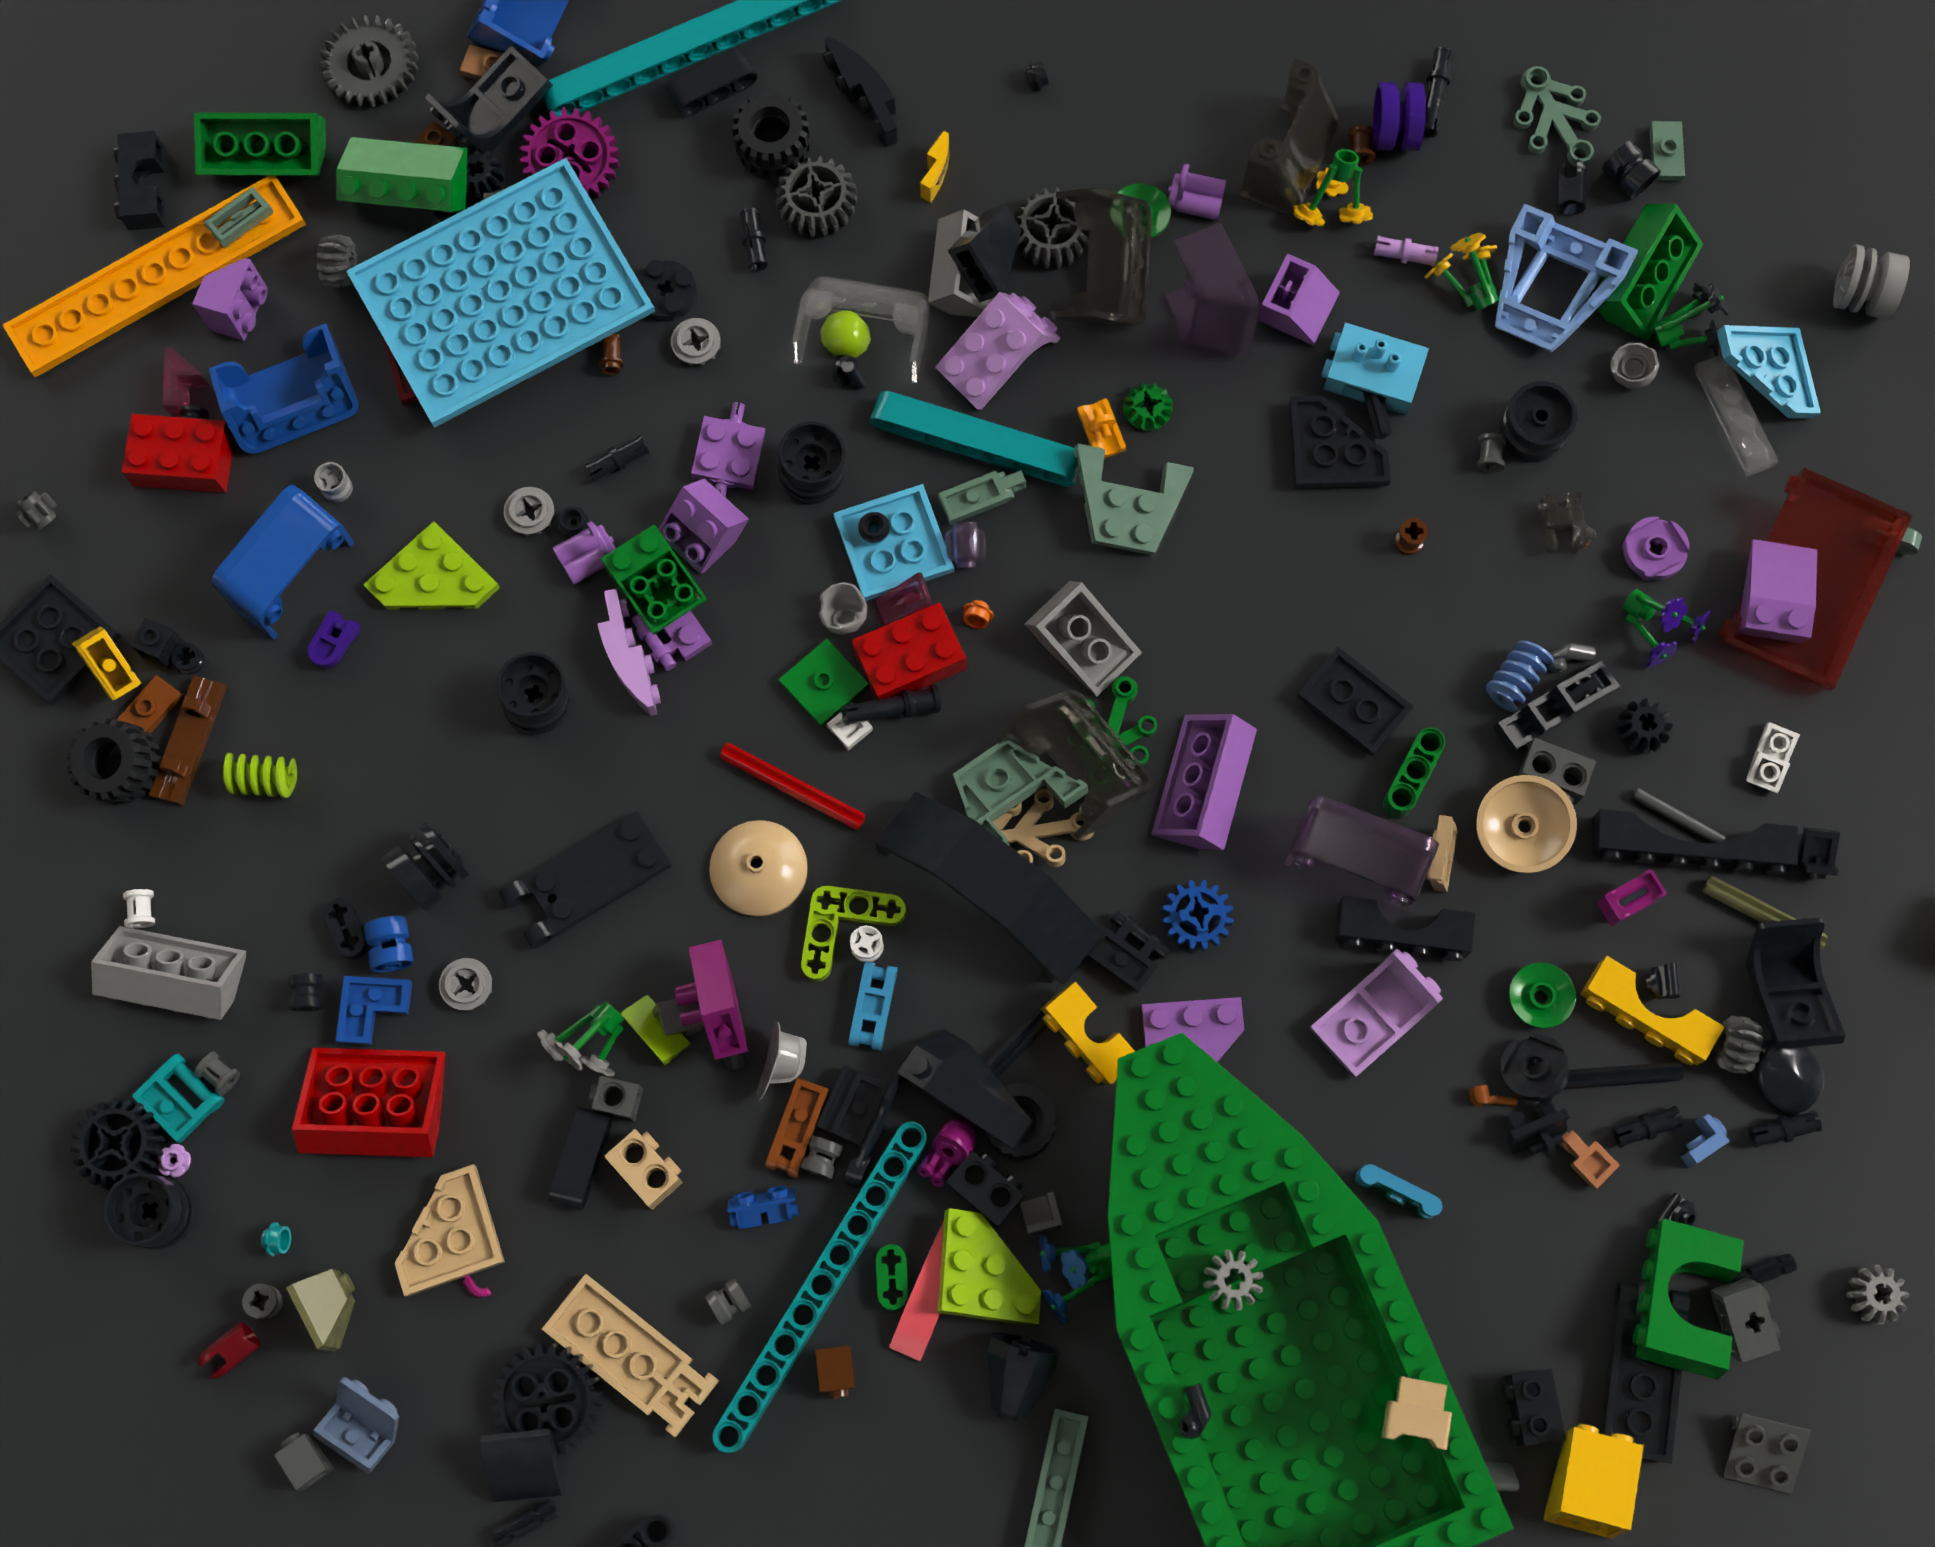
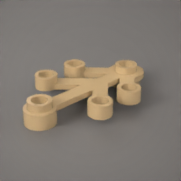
(1027, 833)

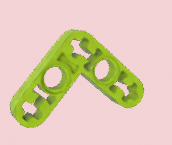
(831, 918)

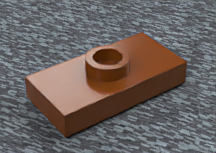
(152, 705)

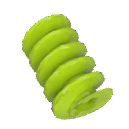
(259, 777)

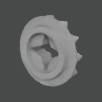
(683, 337)
(535, 498)
(450, 985)

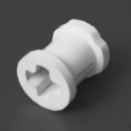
(139, 908)

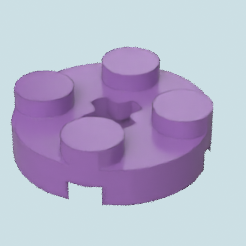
(1643, 561)

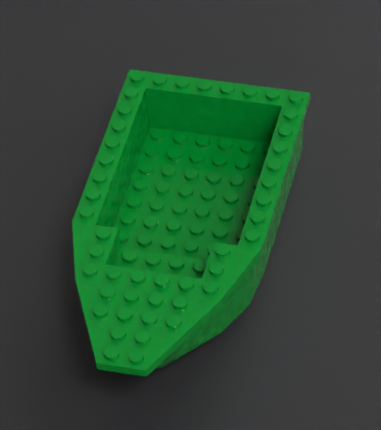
(1306, 1367)

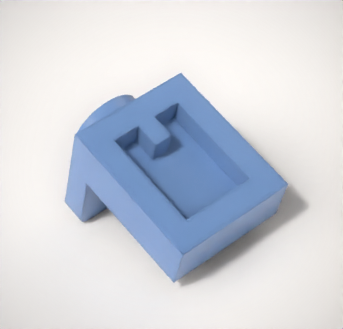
(1702, 1147)

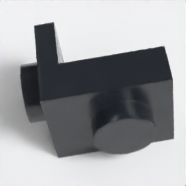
(1819, 852)

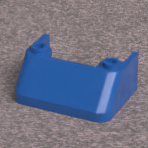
(274, 555)

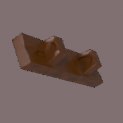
(188, 741)

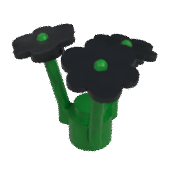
(1670, 328)

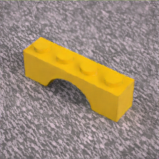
(1614, 990)

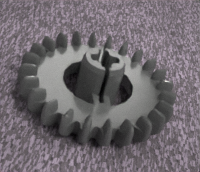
(368, 37)

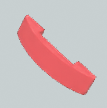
(921, 1309)

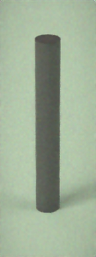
(1677, 817)

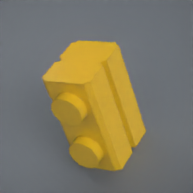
(106, 663)

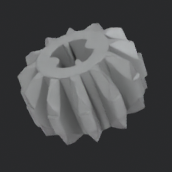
(1241, 1289)
(1888, 1301)

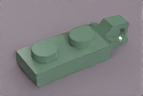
(980, 495)

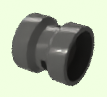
(820, 1165)
(721, 1306)

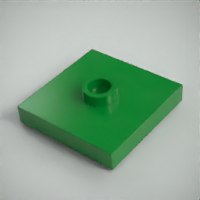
(823, 683)

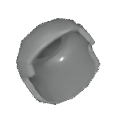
(1634, 365)
(842, 608)

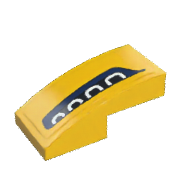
(937, 164)

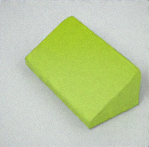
(650, 1030)

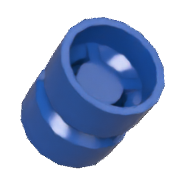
(387, 933)

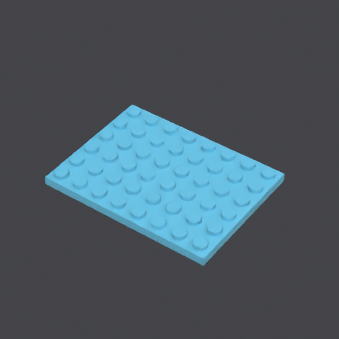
(500, 292)

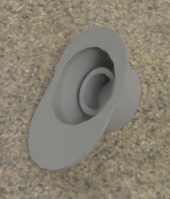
(784, 1059)

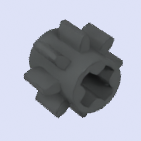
(36, 509)

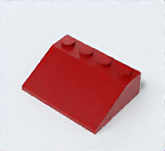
(370, 1102)

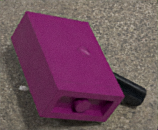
(717, 1002)

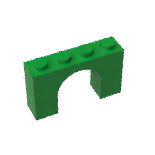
(1662, 1333)

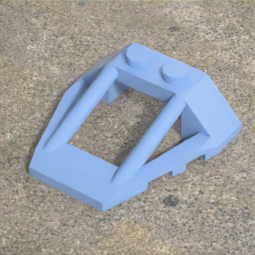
(1568, 246)

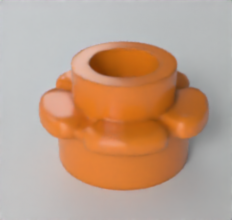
(977, 614)

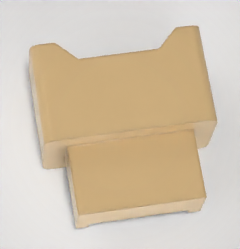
(1418, 1412)

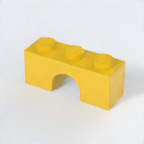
(1068, 1014)

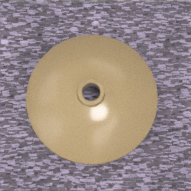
(1543, 807)
(761, 889)

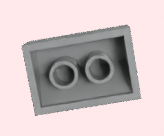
(947, 285)

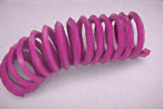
(475, 1290)

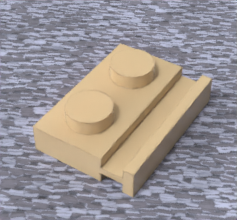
(1441, 866)

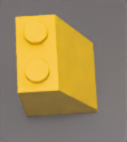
(1595, 1482)

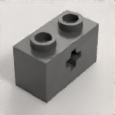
(1733, 1305)

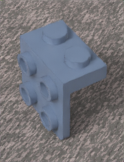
(359, 1425)

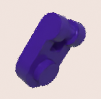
(327, 650)

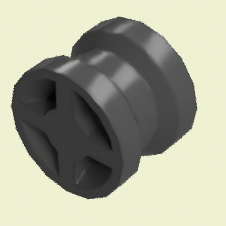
(270, 1301)

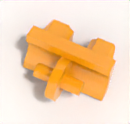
(1102, 427)

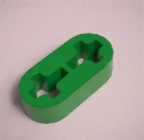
(900, 1276)

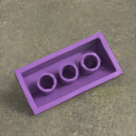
(1204, 780)

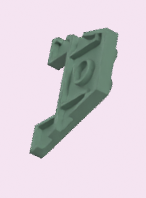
(1124, 514)
(1006, 778)

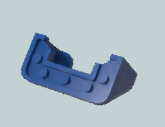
(518, 23)
(287, 397)

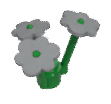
(604, 1020)

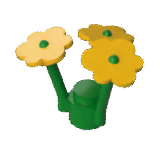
(1334, 182)
(1484, 291)

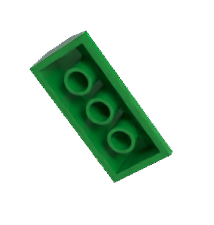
(259, 144)
(403, 174)
(1664, 256)

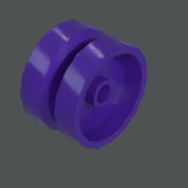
(1398, 116)

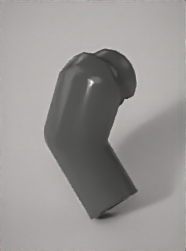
(1569, 652)

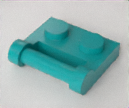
(169, 1106)

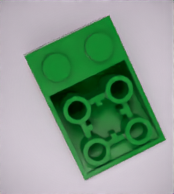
(653, 579)

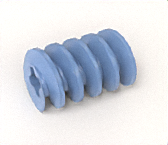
(1516, 674)

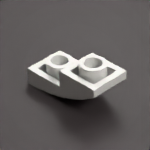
(1772, 757)

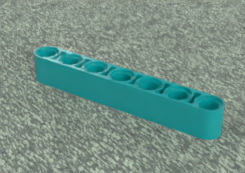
(975, 438)

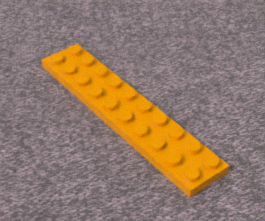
(143, 282)

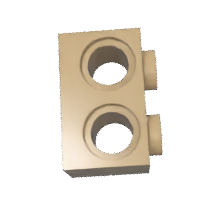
(638, 1173)

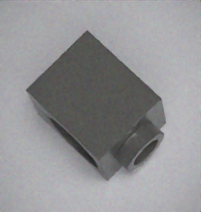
(629, 1105)
(303, 1460)

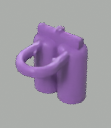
(1196, 194)
(583, 552)

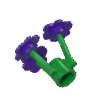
(1644, 607)

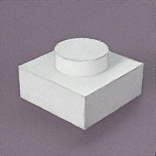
(850, 734)

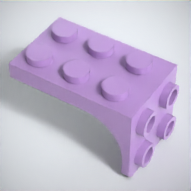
(995, 347)
(1377, 1012)

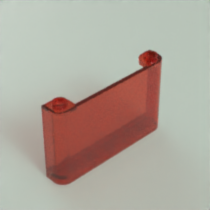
(1854, 548)

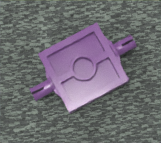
(728, 451)

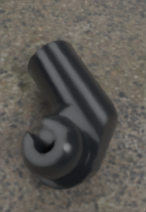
(1198, 1414)

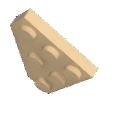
(450, 1236)

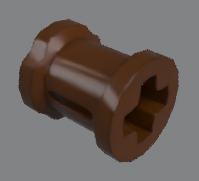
(1361, 143)
(1419, 532)

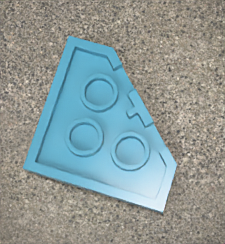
(1773, 364)

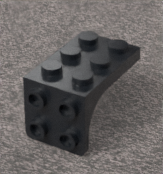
(493, 103)
(1791, 984)

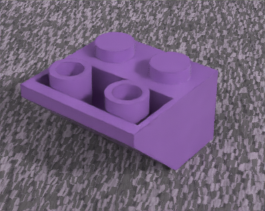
(231, 299)
(1298, 300)
(702, 525)

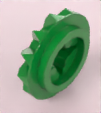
(1139, 416)

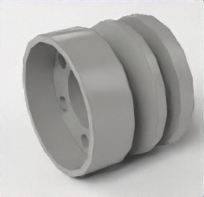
(1876, 283)

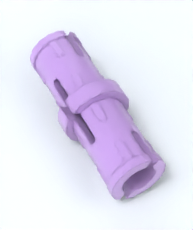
(1406, 251)

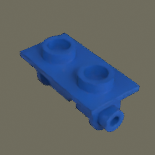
(750, 1206)

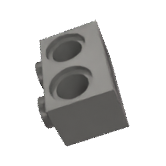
(1559, 762)

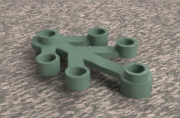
(1556, 113)

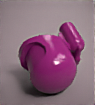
(950, 1148)

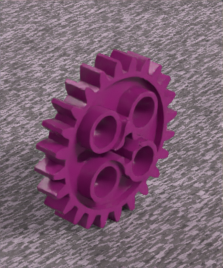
(587, 137)

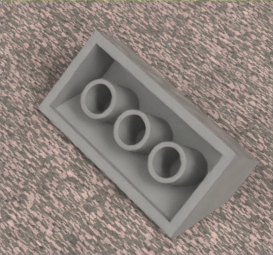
(168, 972)

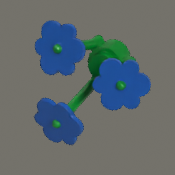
(1075, 1269)

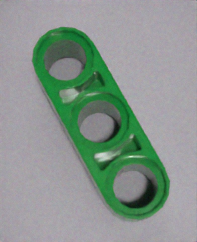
(1423, 761)

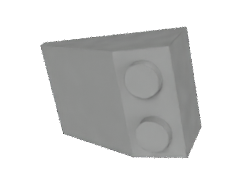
(1083, 637)

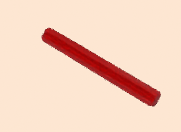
(792, 786)

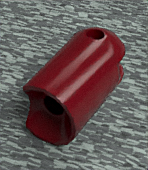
(232, 1347)

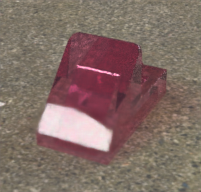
(178, 377)

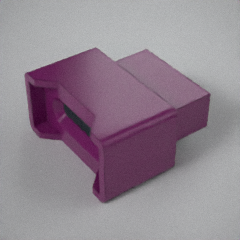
(1631, 898)

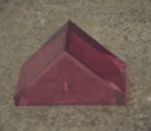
(904, 599)

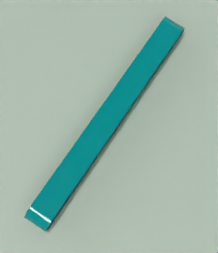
(673, 51)
(819, 1303)

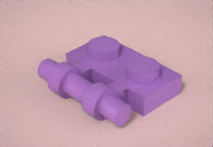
(685, 635)

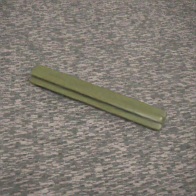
(1747, 904)

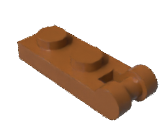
(797, 1126)

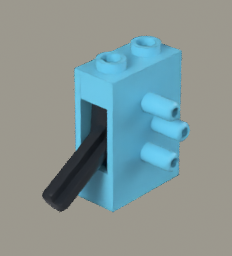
(1374, 371)

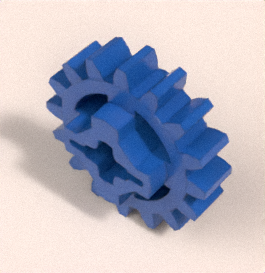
(1212, 912)

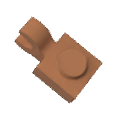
(1590, 1161)

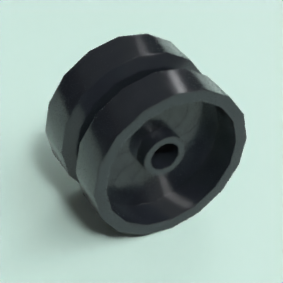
(1539, 421)

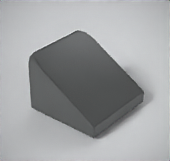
(1503, 1476)

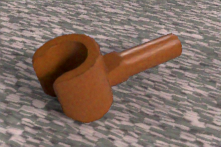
(1480, 1097)

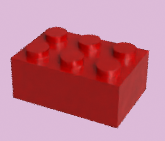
(178, 453)
(910, 653)

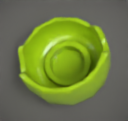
(845, 334)

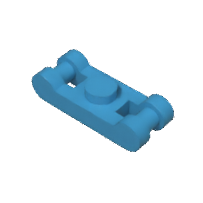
(873, 1005)
(1399, 1190)

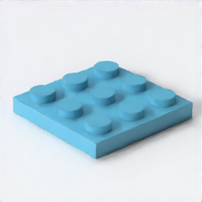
(909, 549)

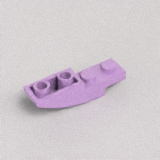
(628, 661)

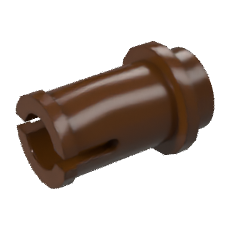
(610, 361)

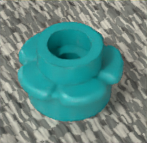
(276, 1239)

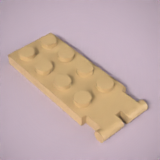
(629, 1353)

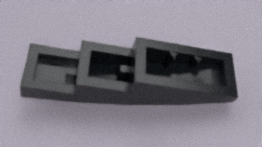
(1556, 707)

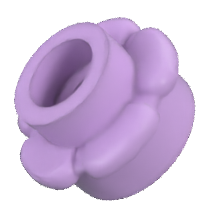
(182, 1163)

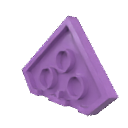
(1208, 1023)

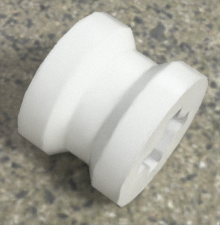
(864, 937)

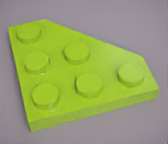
(431, 576)
(982, 1274)

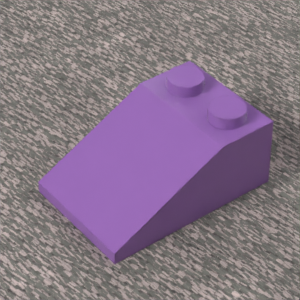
(1779, 592)

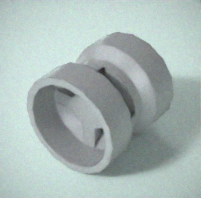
(332, 475)

